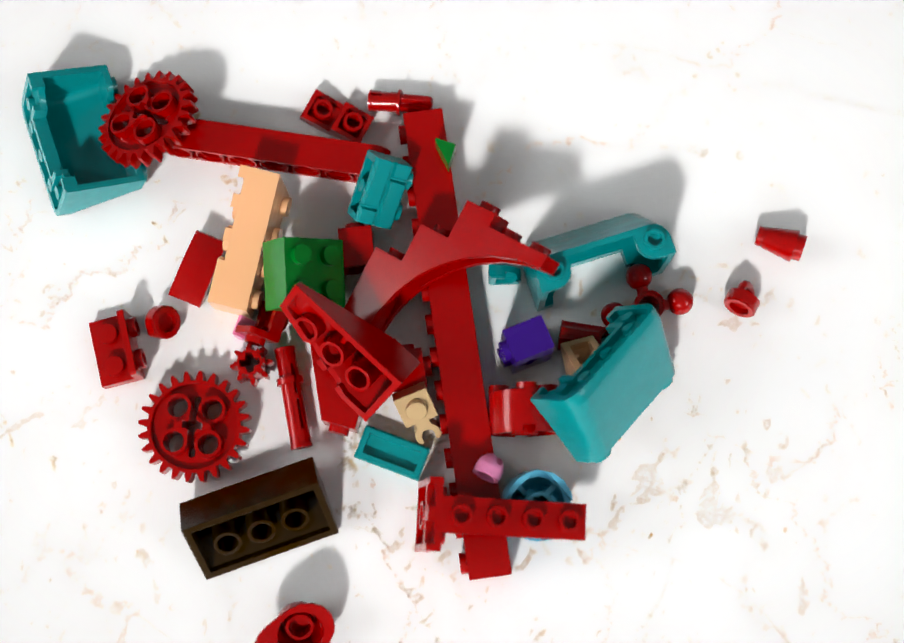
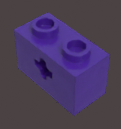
(525, 345)

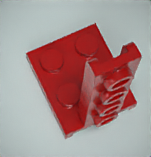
(491, 517)

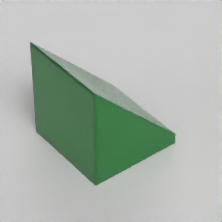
(446, 151)

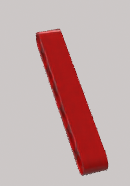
(275, 150)

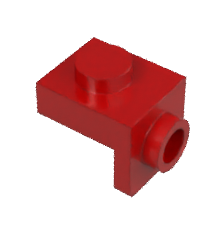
(266, 329)

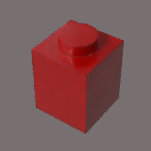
(357, 246)

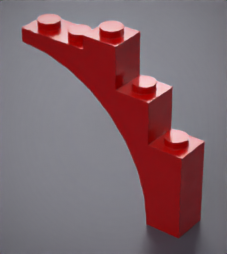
(475, 240)

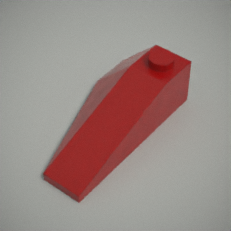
(357, 354)

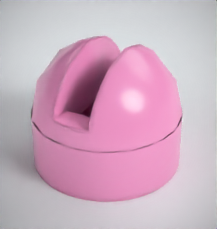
(489, 468)

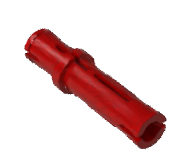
(293, 399)

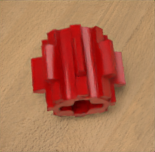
(244, 359)

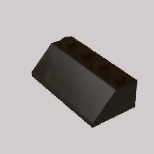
(257, 518)

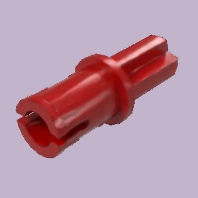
(398, 102)

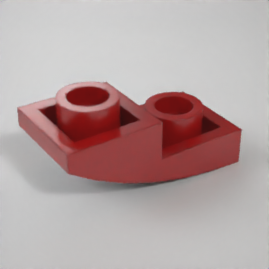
(335, 118)
(197, 269)

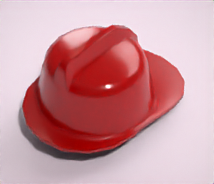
(299, 624)

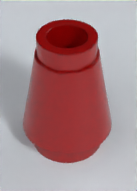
(781, 242)

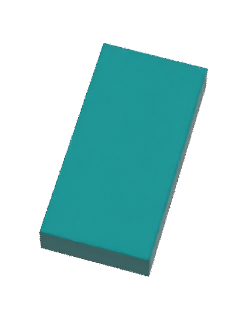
(392, 453)

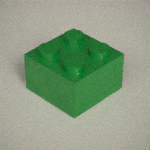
(303, 260)

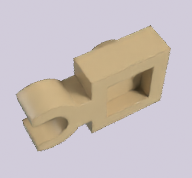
(417, 409)

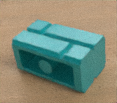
(380, 190)

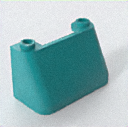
(63, 124)
(629, 234)
(611, 386)

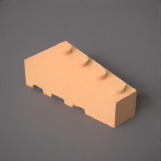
(256, 220)

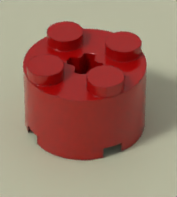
(514, 413)

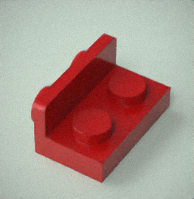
(117, 350)

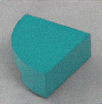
(503, 275)

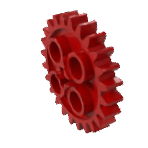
(140, 138)
(164, 425)

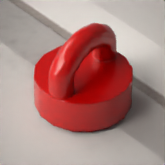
(742, 300)
(162, 322)

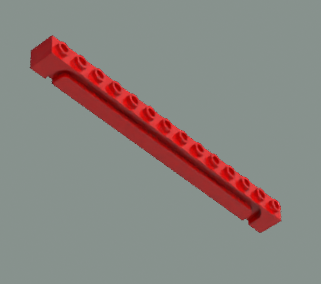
(455, 341)

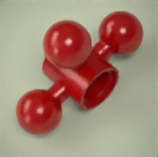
(639, 278)

